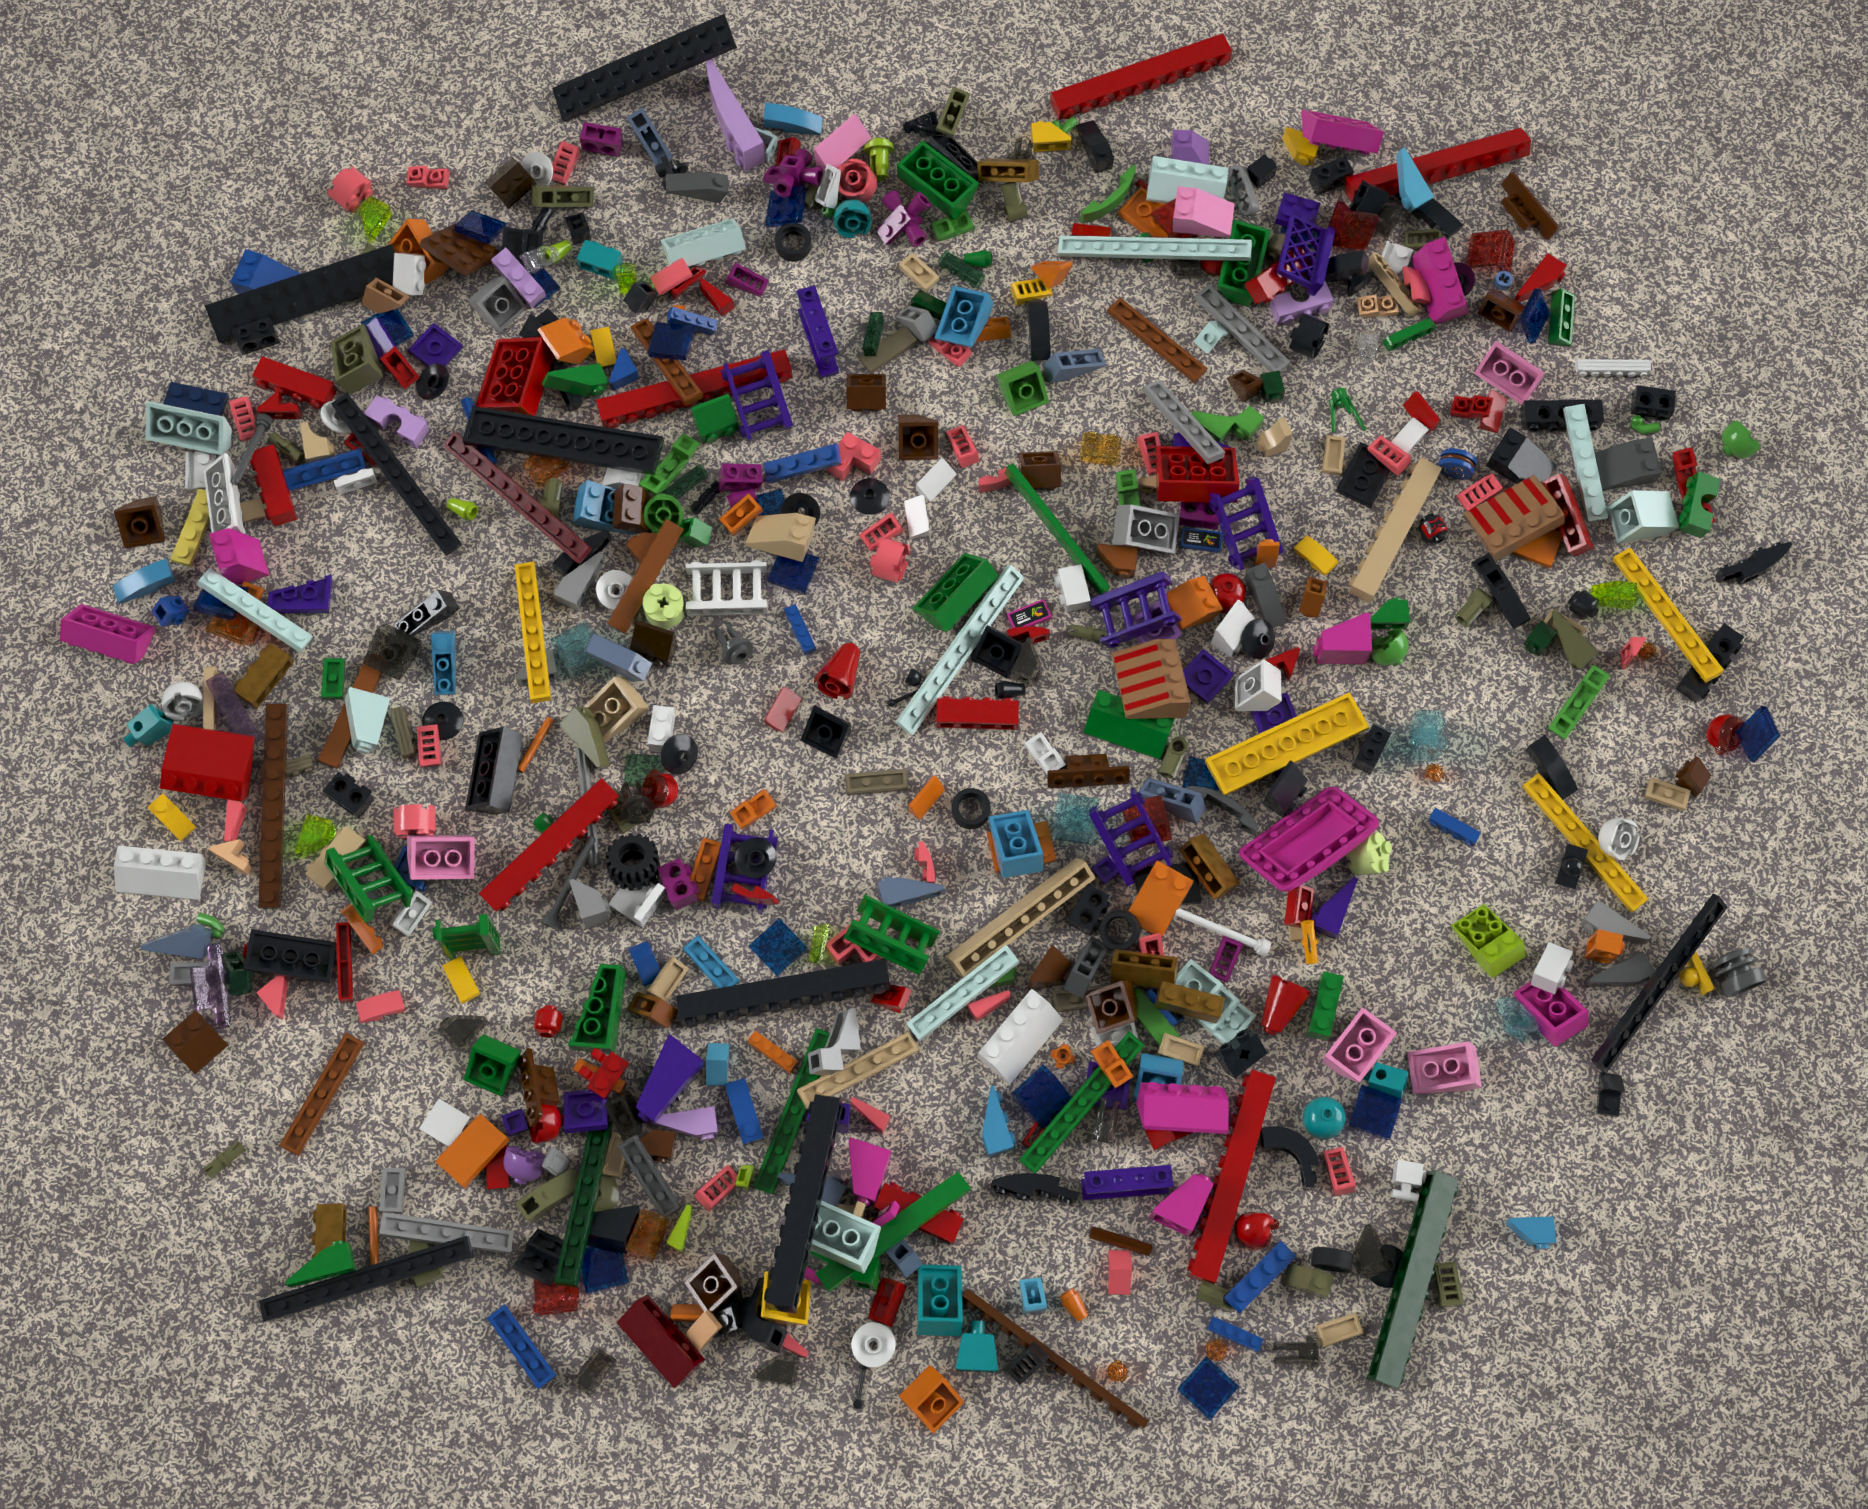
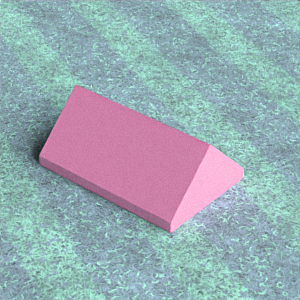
(841, 143)
(1509, 373)

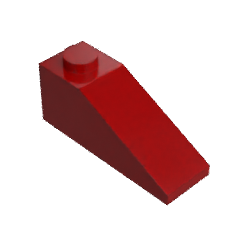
(1544, 277)

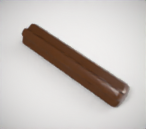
(1120, 1241)

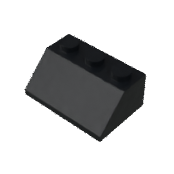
(955, 153)

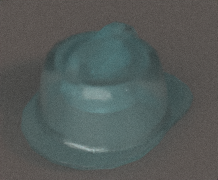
(1516, 1018)

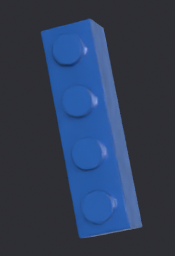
(701, 323)
(800, 629)
(1454, 827)
(1235, 1334)

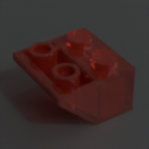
(1158, 816)

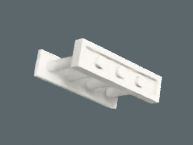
(717, 606)

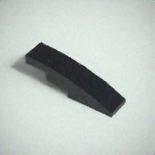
(1437, 217)

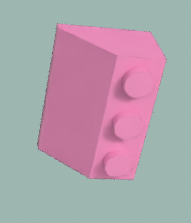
(440, 856)
(1359, 1046)

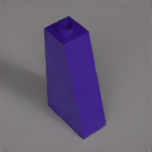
(669, 1077)

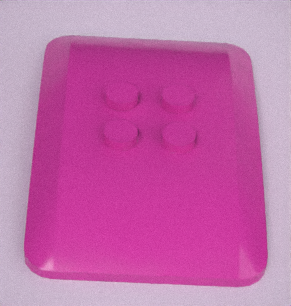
(1309, 839)

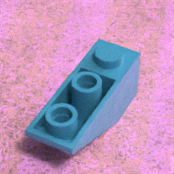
(444, 662)
(995, 1131)

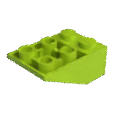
(1489, 940)

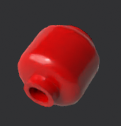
(548, 1021)

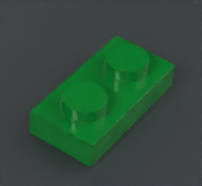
(333, 678)

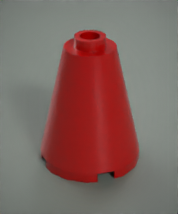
(839, 672)
(1281, 1004)

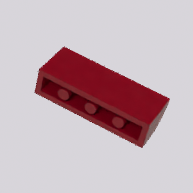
(660, 1341)

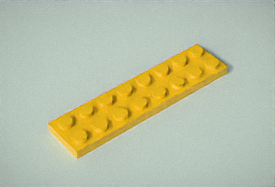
(1286, 742)

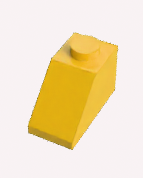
(1048, 137)
(1299, 146)
(171, 817)

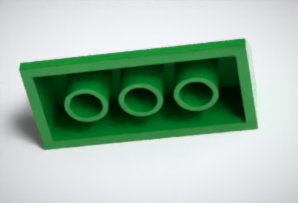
(937, 179)
(1237, 273)
(956, 591)
(1141, 735)

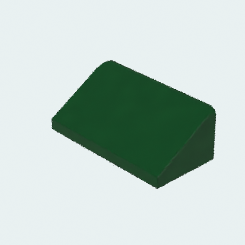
(930, 303)

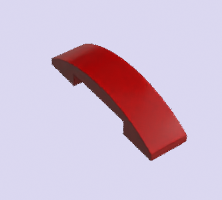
(1684, 467)

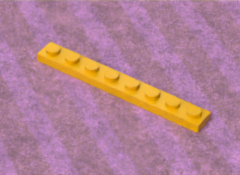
(1668, 615)
(532, 632)
(1580, 836)

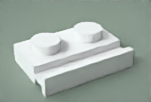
(1397, 257)
(194, 468)

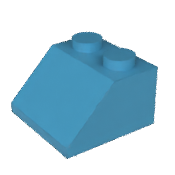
(1157, 1070)

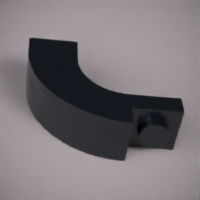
(1038, 329)
(1287, 1140)
(760, 1330)

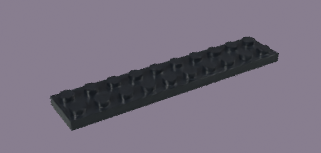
(644, 67)
(302, 292)
(563, 440)

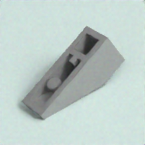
(577, 583)
(1605, 918)

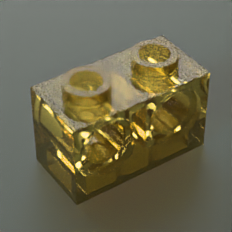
(1100, 454)

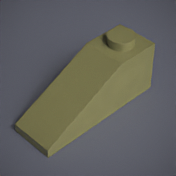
(953, 111)
(561, 196)
(1575, 645)
(586, 734)

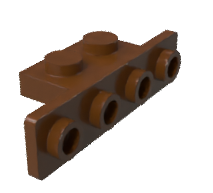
(1526, 208)
(1088, 771)
(538, 1086)

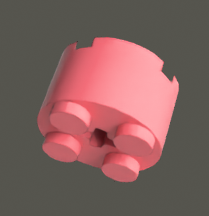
(865, 180)
(350, 189)
(890, 560)
(414, 820)

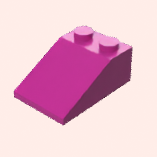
(1557, 1014)

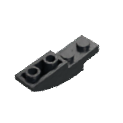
(1756, 565)
(1501, 590)
(1025, 1184)

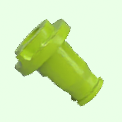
(879, 156)

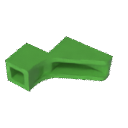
(1220, 426)

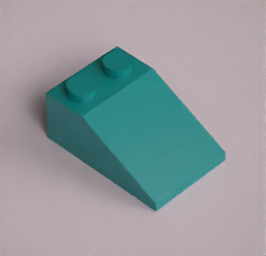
(939, 1300)

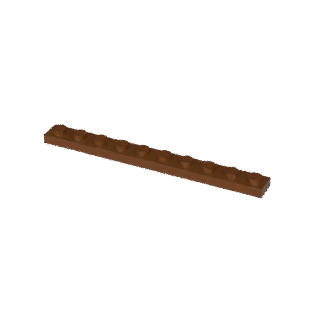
(273, 806)
(1062, 1366)

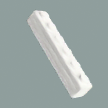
(1612, 367)

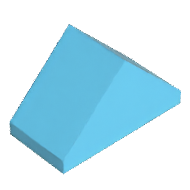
(717, 1064)
(1032, 1295)

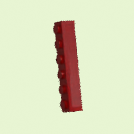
(344, 962)

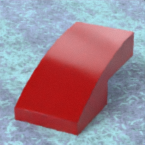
(1036, 634)
(757, 896)
(496, 1175)

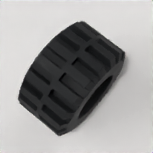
(635, 875)

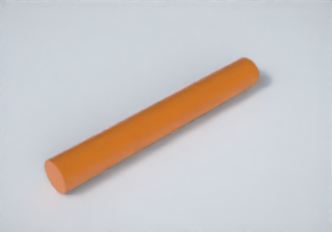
(535, 744)
(373, 1235)

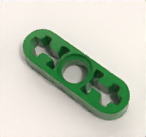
(1410, 333)

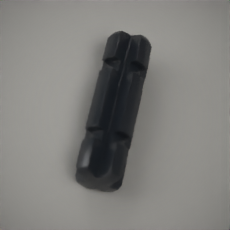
(706, 497)

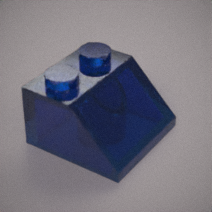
(1041, 1096)

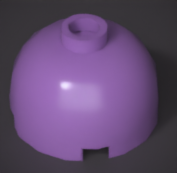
(523, 1164)

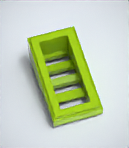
(679, 1233)

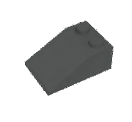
(1628, 464)

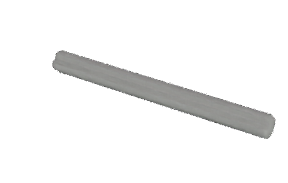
(585, 785)

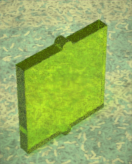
(818, 943)

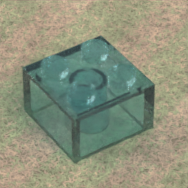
(571, 647)
(1427, 735)
(1073, 819)

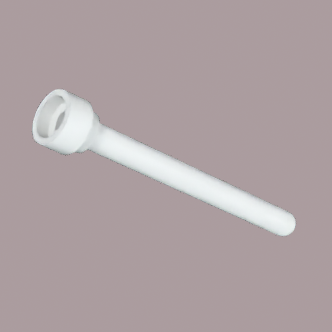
(1261, 946)

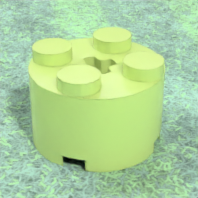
(667, 596)
(1370, 855)

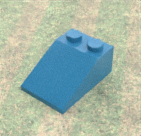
(964, 316)
(1016, 844)

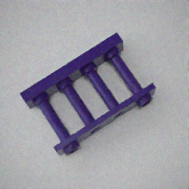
(817, 331)
(776, 400)
(1259, 508)
(1122, 596)
(1120, 853)
(723, 876)
(1126, 1182)

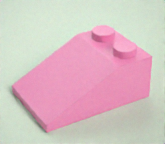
(1202, 213)
(1444, 1069)

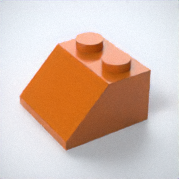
(567, 340)
(1194, 602)
(931, 1399)

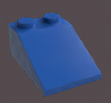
(257, 271)

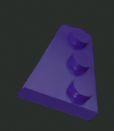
(306, 598)

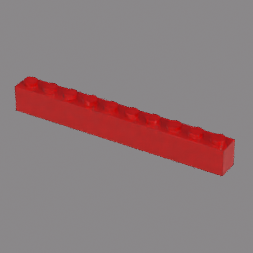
(1141, 76)
(1450, 161)
(663, 398)
(1232, 1177)

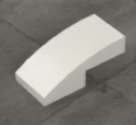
(1410, 435)
(1043, 753)

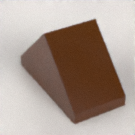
(1245, 385)

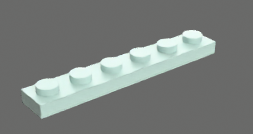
(1585, 463)
(254, 610)
(963, 992)

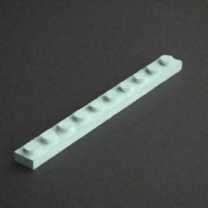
(1155, 248)
(959, 650)

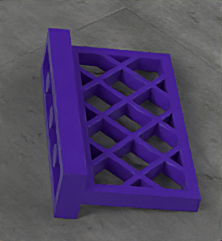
(1319, 258)

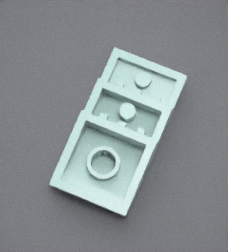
(1234, 1014)

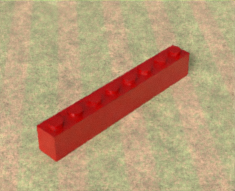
(548, 845)

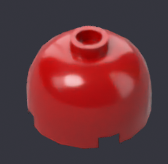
(1228, 590)
(548, 1125)

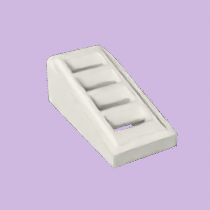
(828, 188)

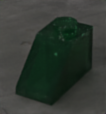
(237, 980)

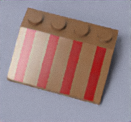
(1515, 517)
(1151, 680)

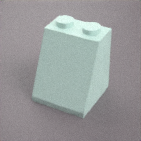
(1642, 515)
(365, 718)

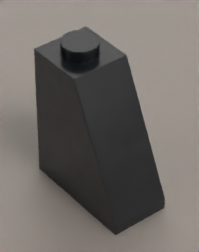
(613, 1228)

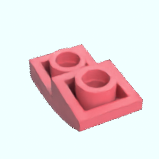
(427, 178)
(1419, 289)
(954, 353)
(992, 483)
(925, 860)
(380, 1005)

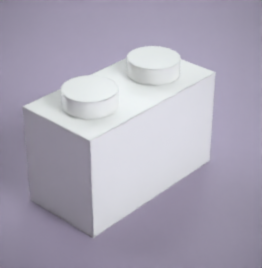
(409, 273)
(1073, 588)
(660, 727)
(1552, 968)

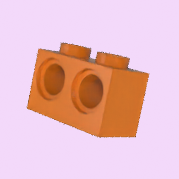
(1604, 946)

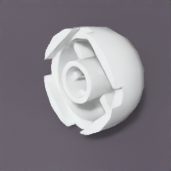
(182, 699)
(1618, 838)

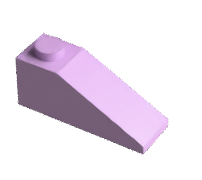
(694, 1123)

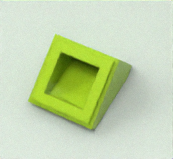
(745, 1176)

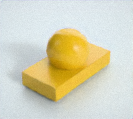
(1697, 975)

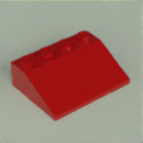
(516, 375)
(1187, 478)
(208, 763)

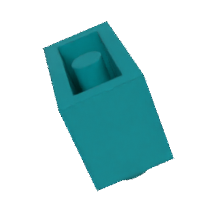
(599, 259)

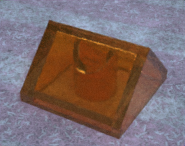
(239, 630)

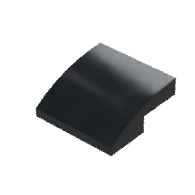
(521, 241)
(540, 1257)

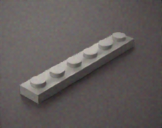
(1241, 329)
(1184, 421)
(440, 1231)

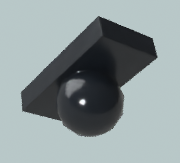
(1571, 866)

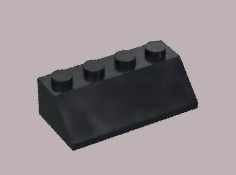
(494, 771)

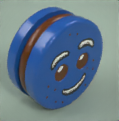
(1457, 463)

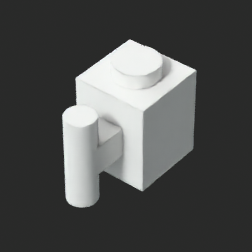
(1407, 1175)

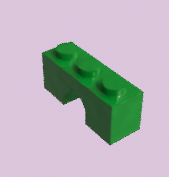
(1694, 518)
(1325, 1006)

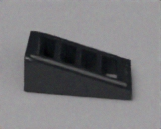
(1037, 1353)

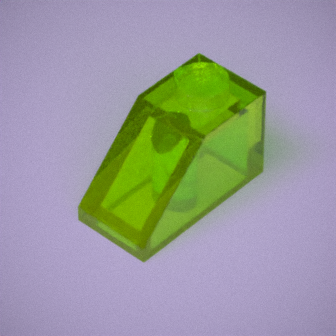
(374, 217)
(626, 276)
(1615, 594)
(314, 835)

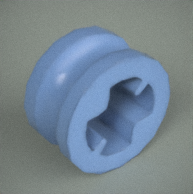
(1506, 276)

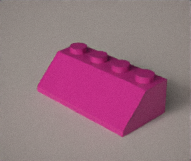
(1341, 132)
(1440, 274)
(106, 633)
(1183, 1108)

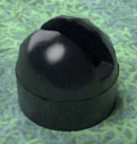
(913, 677)

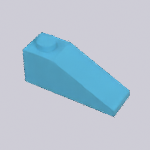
(1412, 186)

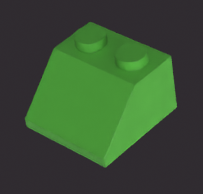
(1023, 387)

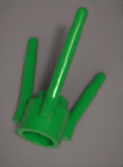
(1341, 399)

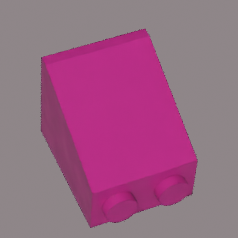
(238, 556)
(1345, 642)
(868, 1170)
(1183, 1205)

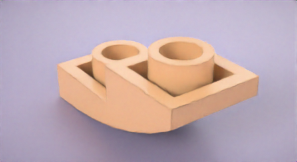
(1375, 307)
(703, 1330)

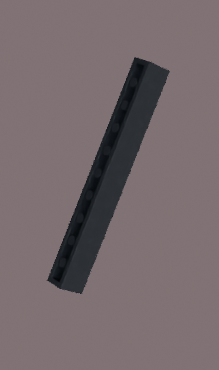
(783, 993)
(804, 1204)

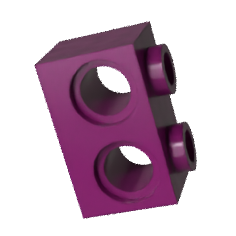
(601, 139)
(740, 477)
(1199, 517)
(675, 885)

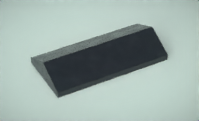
(290, 956)

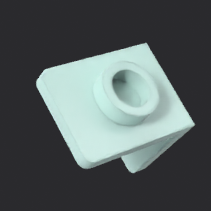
(769, 139)
(1210, 336)

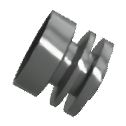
(1738, 971)

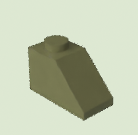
(1308, 1280)

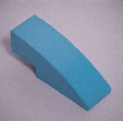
(791, 119)
(144, 581)

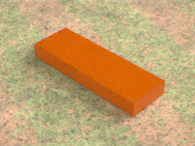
(705, 866)

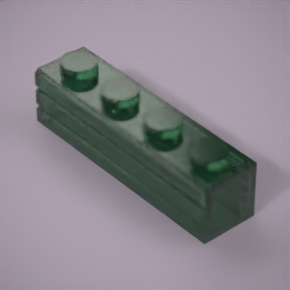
(961, 269)
(873, 334)
(687, 482)

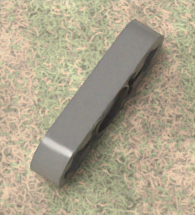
(1250, 206)

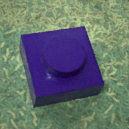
(1105, 870)
(515, 1122)

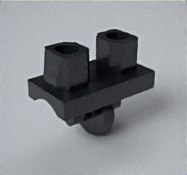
(668, 167)

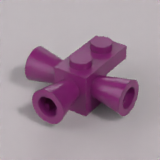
(793, 172)
(903, 219)

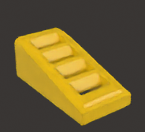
(1022, 285)

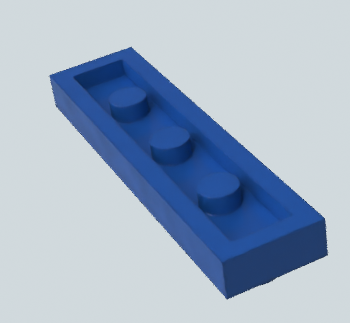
(802, 463)
(324, 469)
(1260, 1277)
(521, 1346)

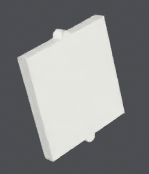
(444, 1122)

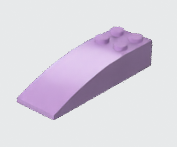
(735, 125)

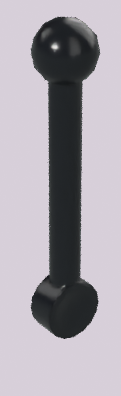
(891, 702)
(857, 1403)

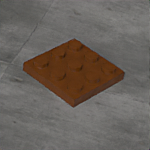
(459, 250)

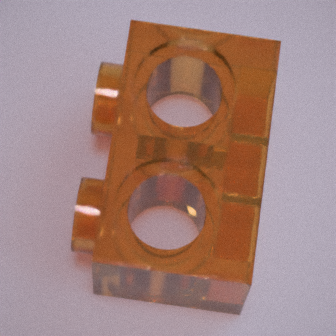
(549, 469)
(647, 1235)

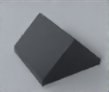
(997, 651)
(826, 732)

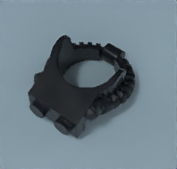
(924, 125)

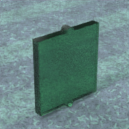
(639, 766)

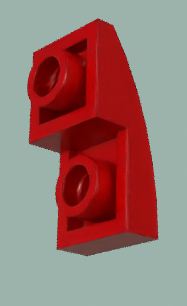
(1471, 407)

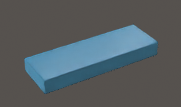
(710, 963)

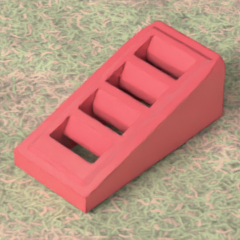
(568, 152)
(242, 406)
(1143, 449)
(968, 456)
(1396, 465)
(1495, 489)
(877, 526)
(437, 752)
(234, 819)
(983, 1007)
(875, 1117)
(1343, 1188)
(707, 1203)
(794, 1347)

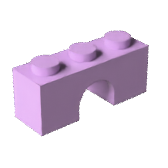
(518, 276)
(1286, 309)
(383, 411)

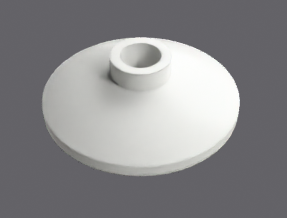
(538, 161)
(332, 419)
(608, 581)
(864, 1336)

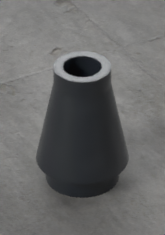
(1009, 689)

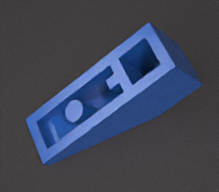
(744, 1111)

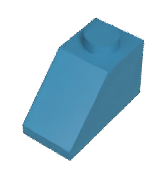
(1534, 1230)

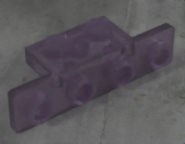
(231, 707)
(209, 987)

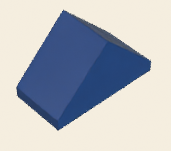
(623, 372)
(645, 962)

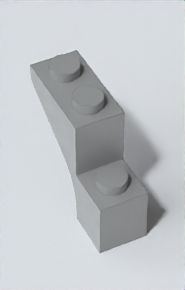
(842, 1041)

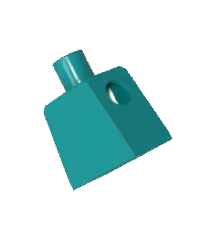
(148, 726)
(1393, 1082)
(977, 1350)

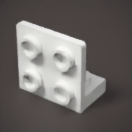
(638, 904)

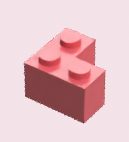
(855, 453)
(842, 949)

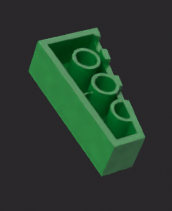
(601, 1012)

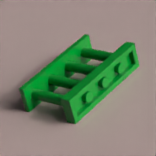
(356, 892)
(468, 937)
(885, 946)

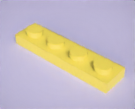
(192, 531)

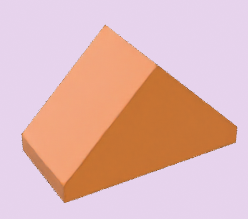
(1052, 272)

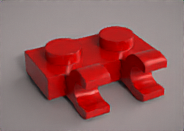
(607, 1075)

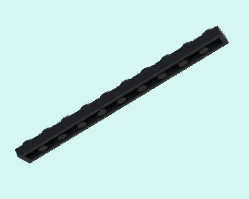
(396, 474)
(1659, 983)
(366, 1279)

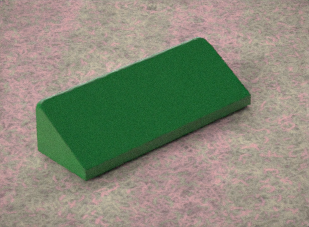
(1561, 318)

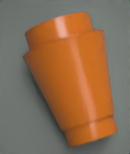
(1073, 1304)

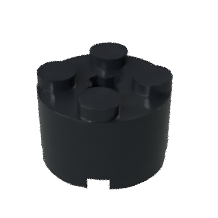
(1309, 336)

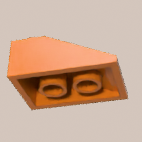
(1160, 898)

